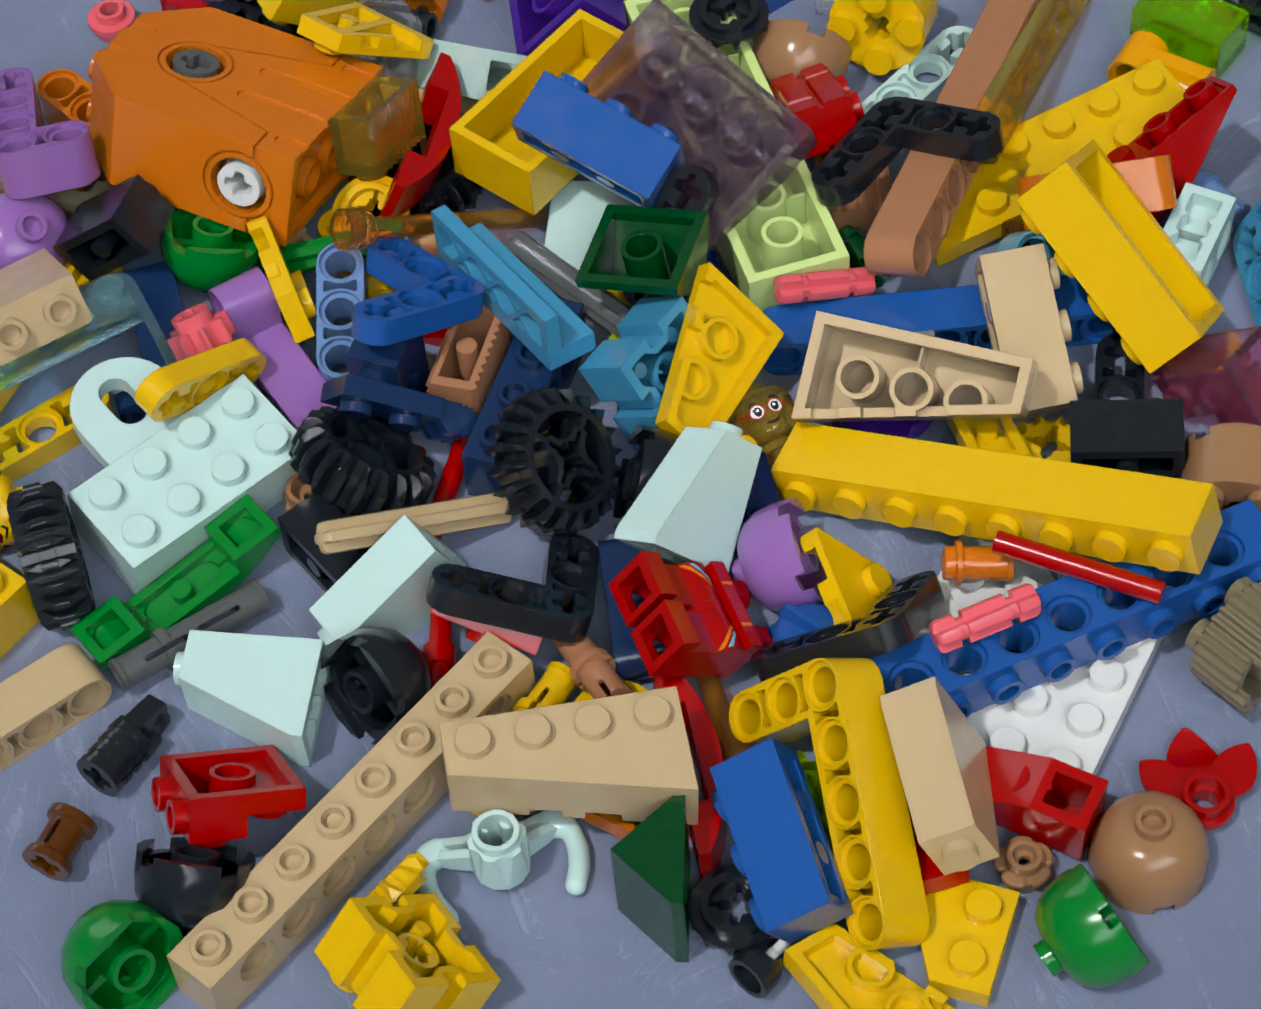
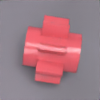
(199, 330)

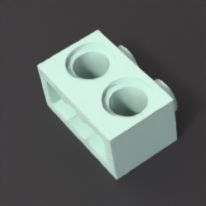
(1201, 227)

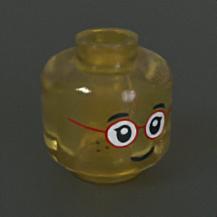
(766, 417)

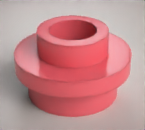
(109, 18)

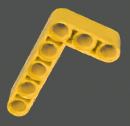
(859, 784)

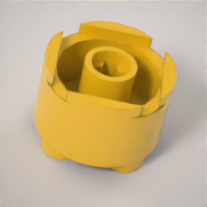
(883, 31)

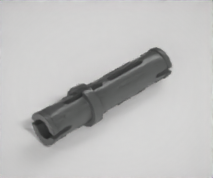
(133, 668)

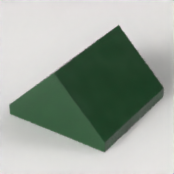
(646, 250)
(654, 877)

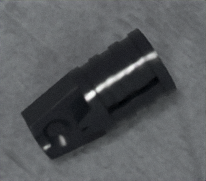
(125, 746)

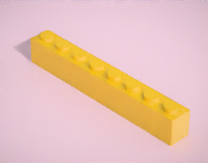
(984, 491)

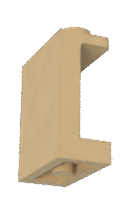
(37, 305)

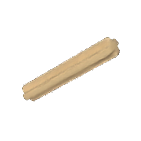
(437, 518)

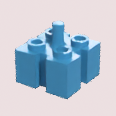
(638, 364)

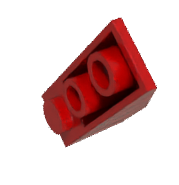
(1182, 132)
(1045, 799)

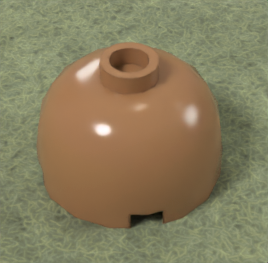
(790, 47)
(1148, 852)

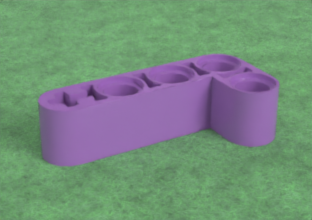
(39, 156)
(289, 375)

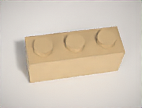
(1025, 322)

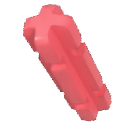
(823, 285)
(985, 618)

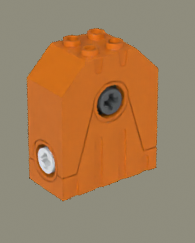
(222, 115)

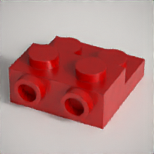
(216, 791)

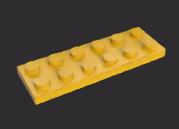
(1108, 114)

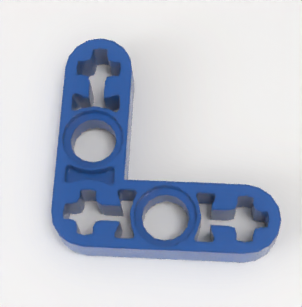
(427, 296)

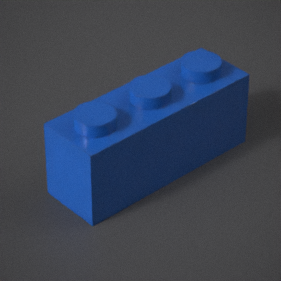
(598, 139)
(779, 842)

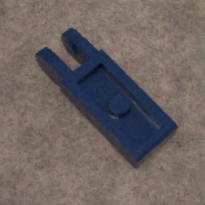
(402, 407)

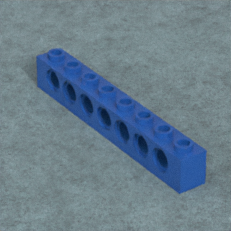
(1087, 609)

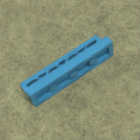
(513, 291)

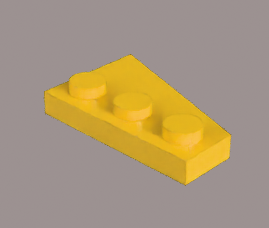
(716, 354)
(848, 977)

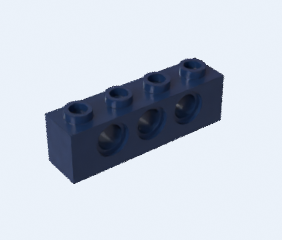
(518, 375)

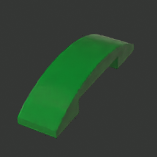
(208, 573)

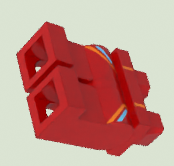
(692, 613)

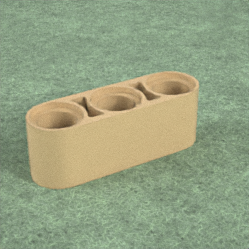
(48, 701)

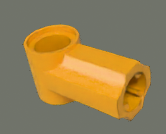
(1145, 47)

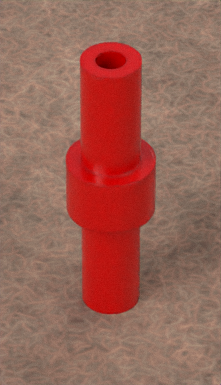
(439, 650)

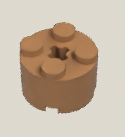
(1228, 460)

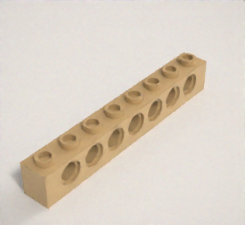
(343, 834)

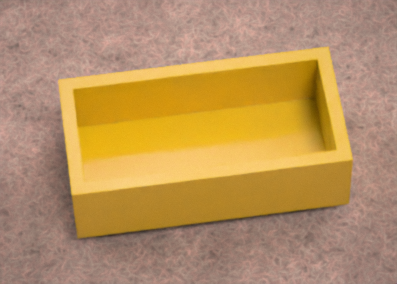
(484, 138)
(1120, 257)

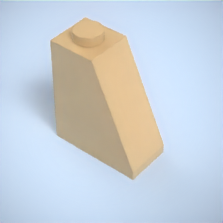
(942, 775)

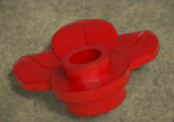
(1198, 774)

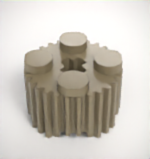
(1230, 647)

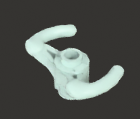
(502, 850)

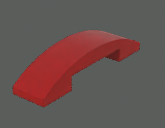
(441, 110)
(710, 834)

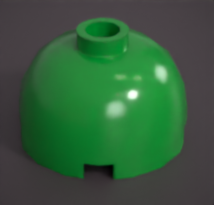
(205, 251)
(1084, 933)
(120, 956)

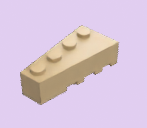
(898, 375)
(574, 758)

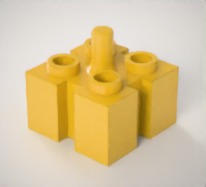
(404, 956)

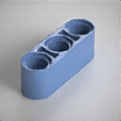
(336, 300)

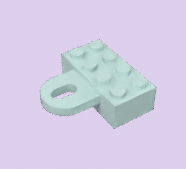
(171, 474)

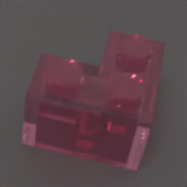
(1217, 377)

